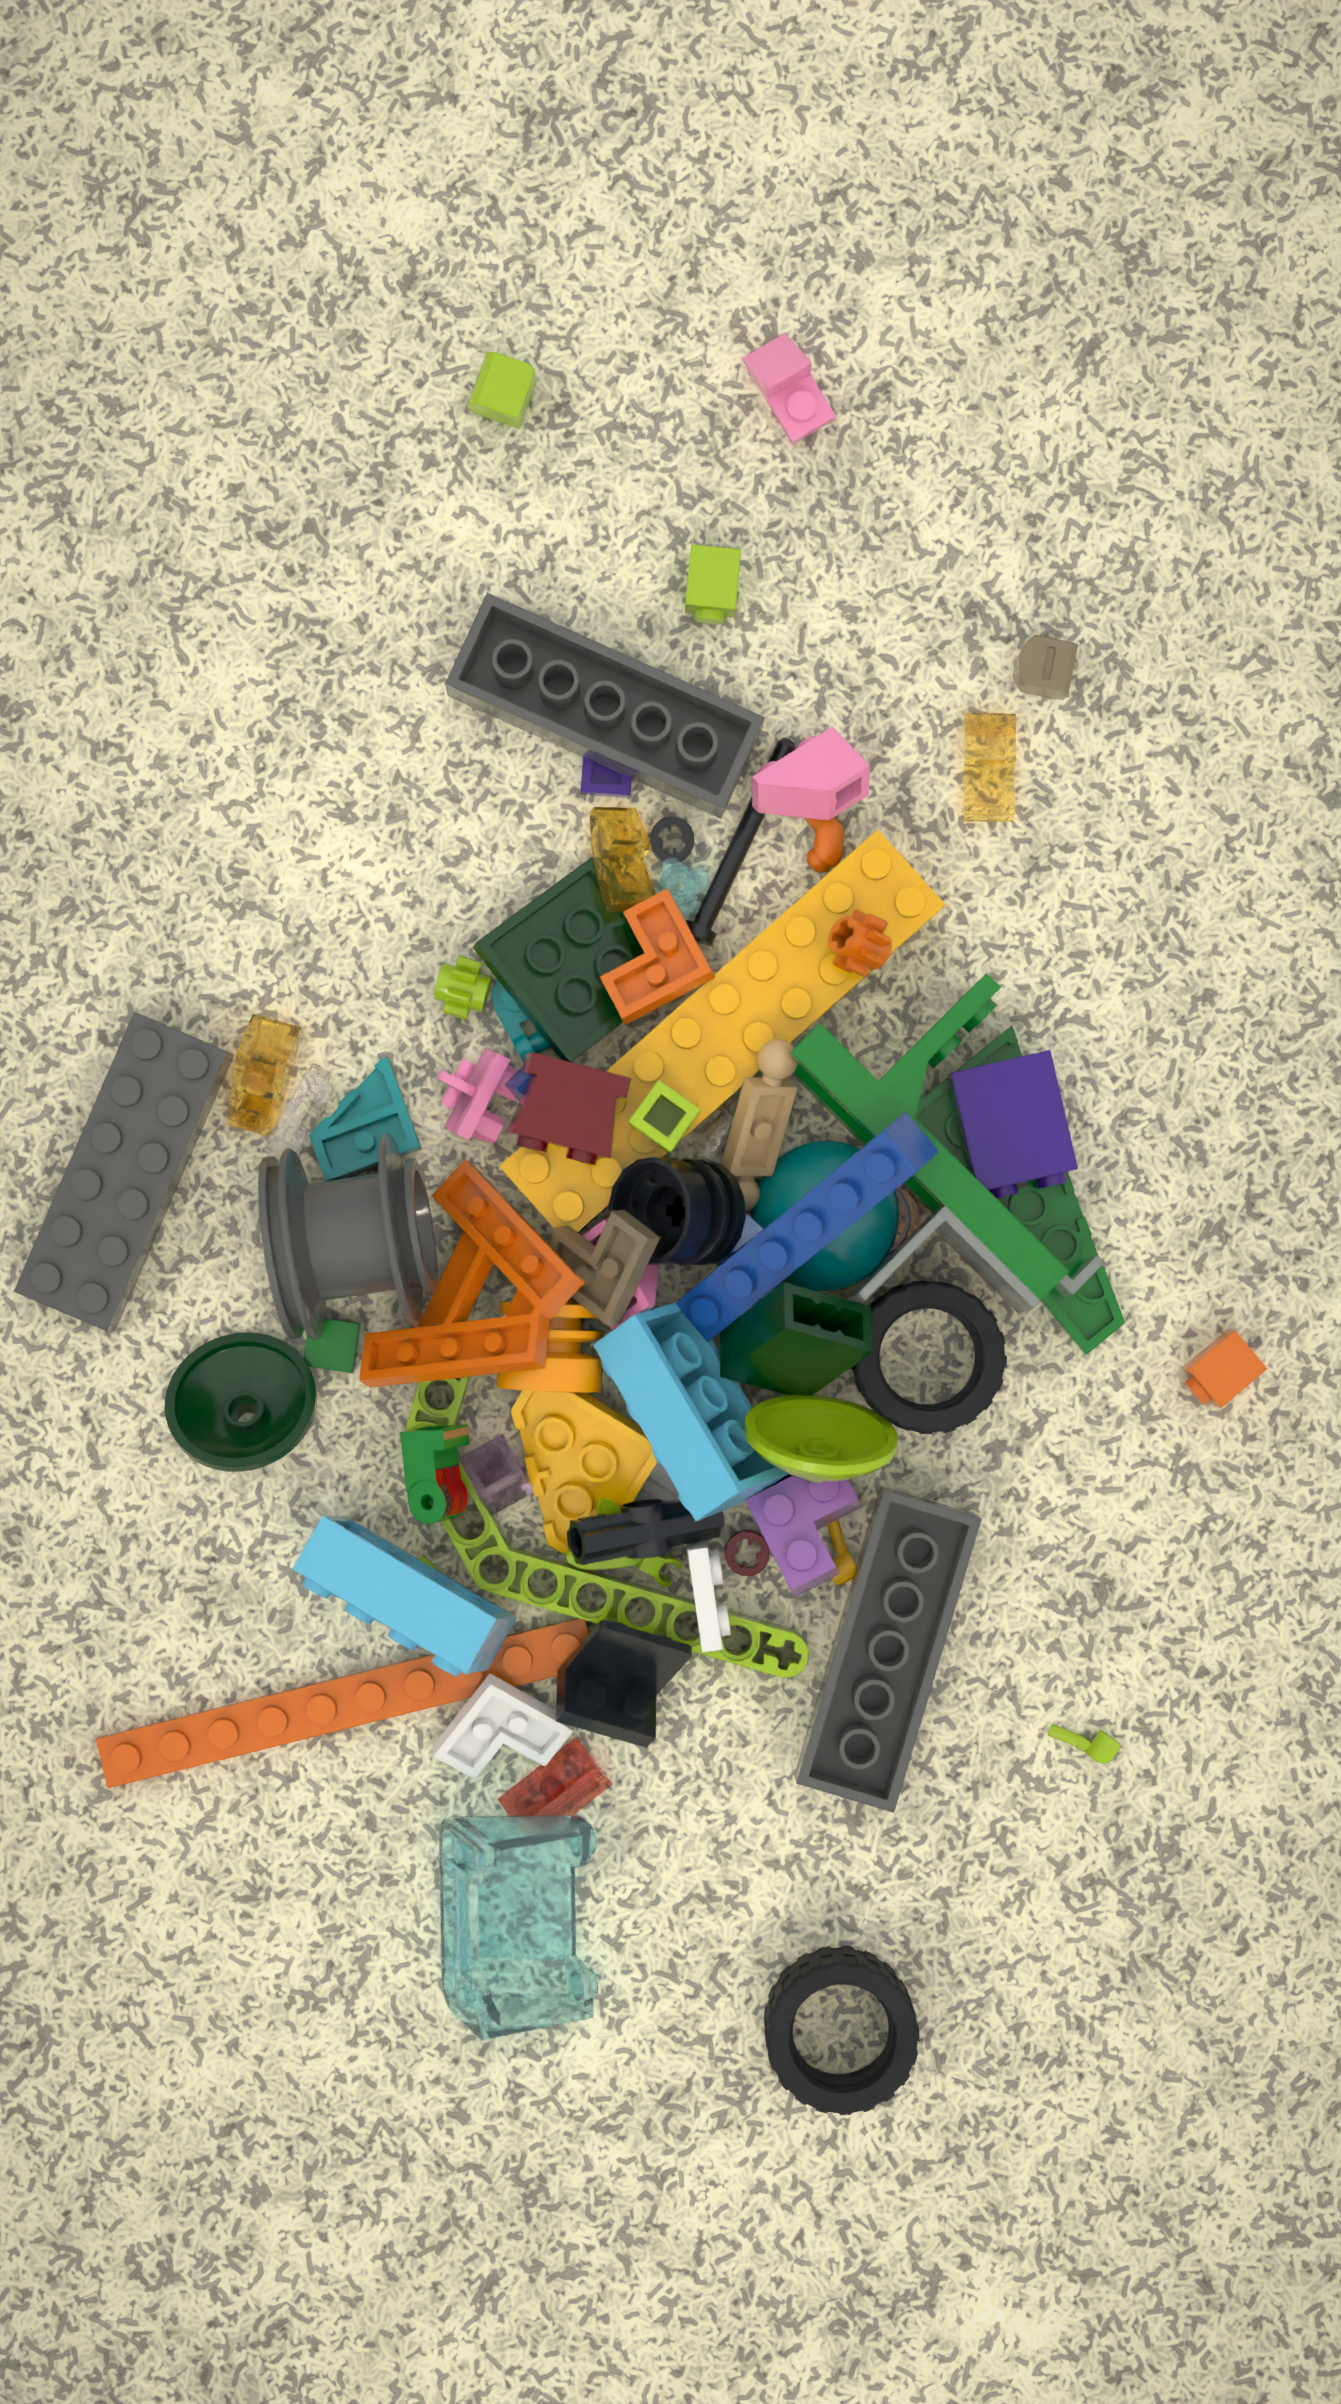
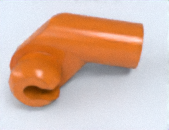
(827, 844)

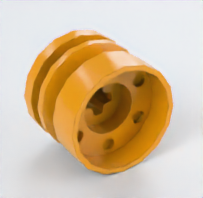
(565, 1365)

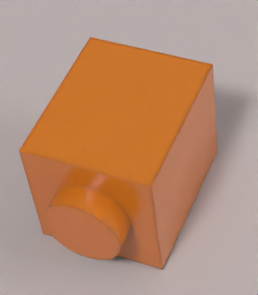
(1222, 1370)

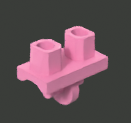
(470, 1112)

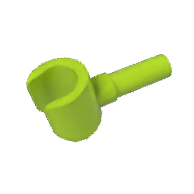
(1101, 1748)

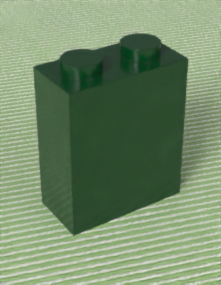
(795, 1341)

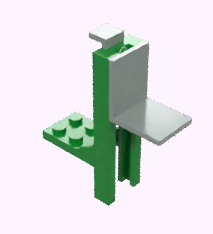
(958, 1203)

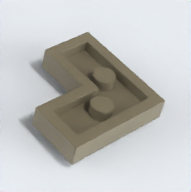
(610, 1267)

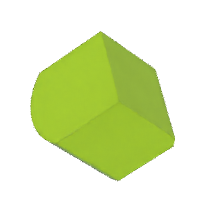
(503, 389)

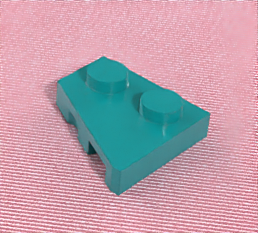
(351, 1135)

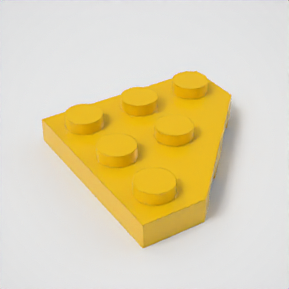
(578, 1456)

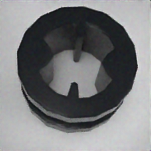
(687, 838)

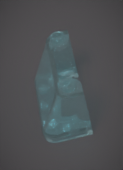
(513, 1922)

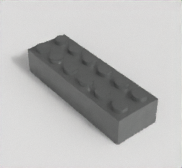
(604, 705)
(124, 1172)
(887, 1649)

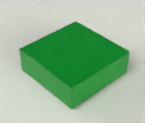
(336, 1347)

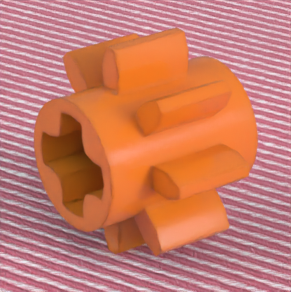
(860, 943)

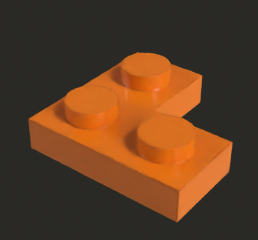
(669, 964)

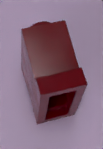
(568, 1108)

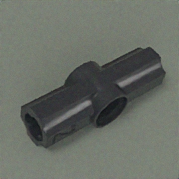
(638, 1531)

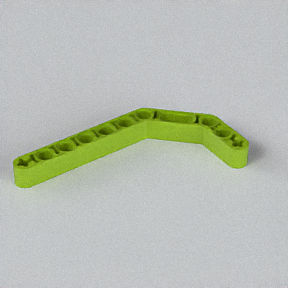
(571, 1578)

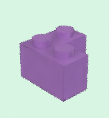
(790, 1524)

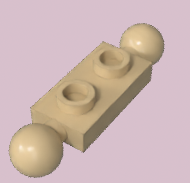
(761, 1119)

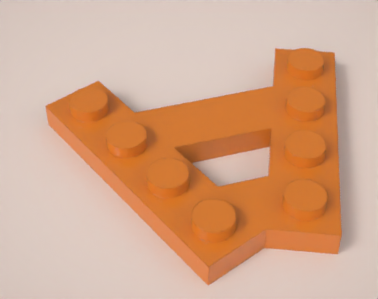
(444, 1340)

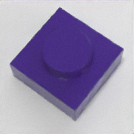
(603, 781)

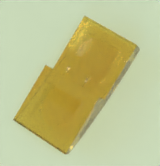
(989, 767)
(618, 856)

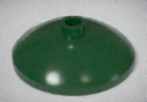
(235, 1378)

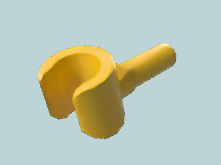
(844, 1560)

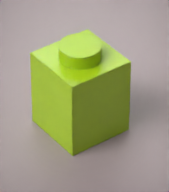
(712, 583)
(664, 1116)

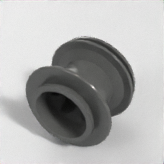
(345, 1237)

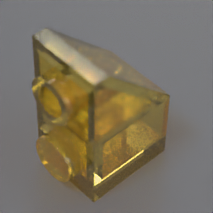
(262, 1074)

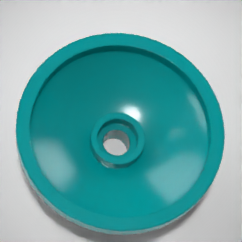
(857, 1249)

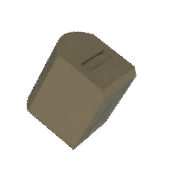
(1045, 667)

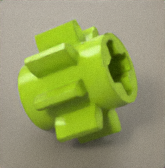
(462, 987)

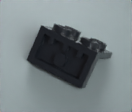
(615, 1681)

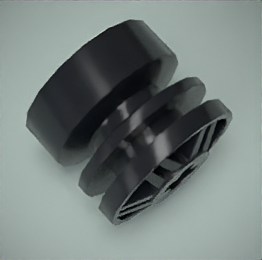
(685, 1202)

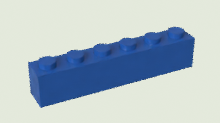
(807, 1226)

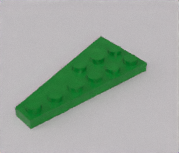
(1047, 1213)

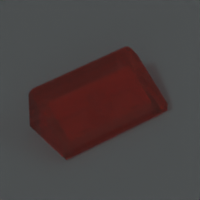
(559, 1787)

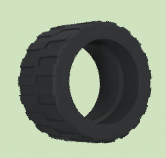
(986, 1373)
(853, 2090)

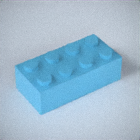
(686, 1409)
(404, 1594)

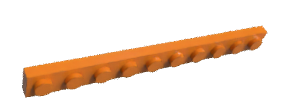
(326, 1707)

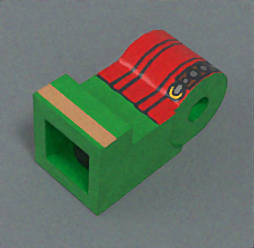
(434, 1471)

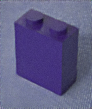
(1013, 1123)

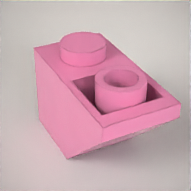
(813, 780)

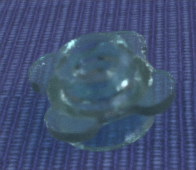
(692, 878)

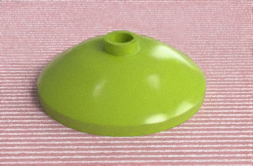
(820, 1437)

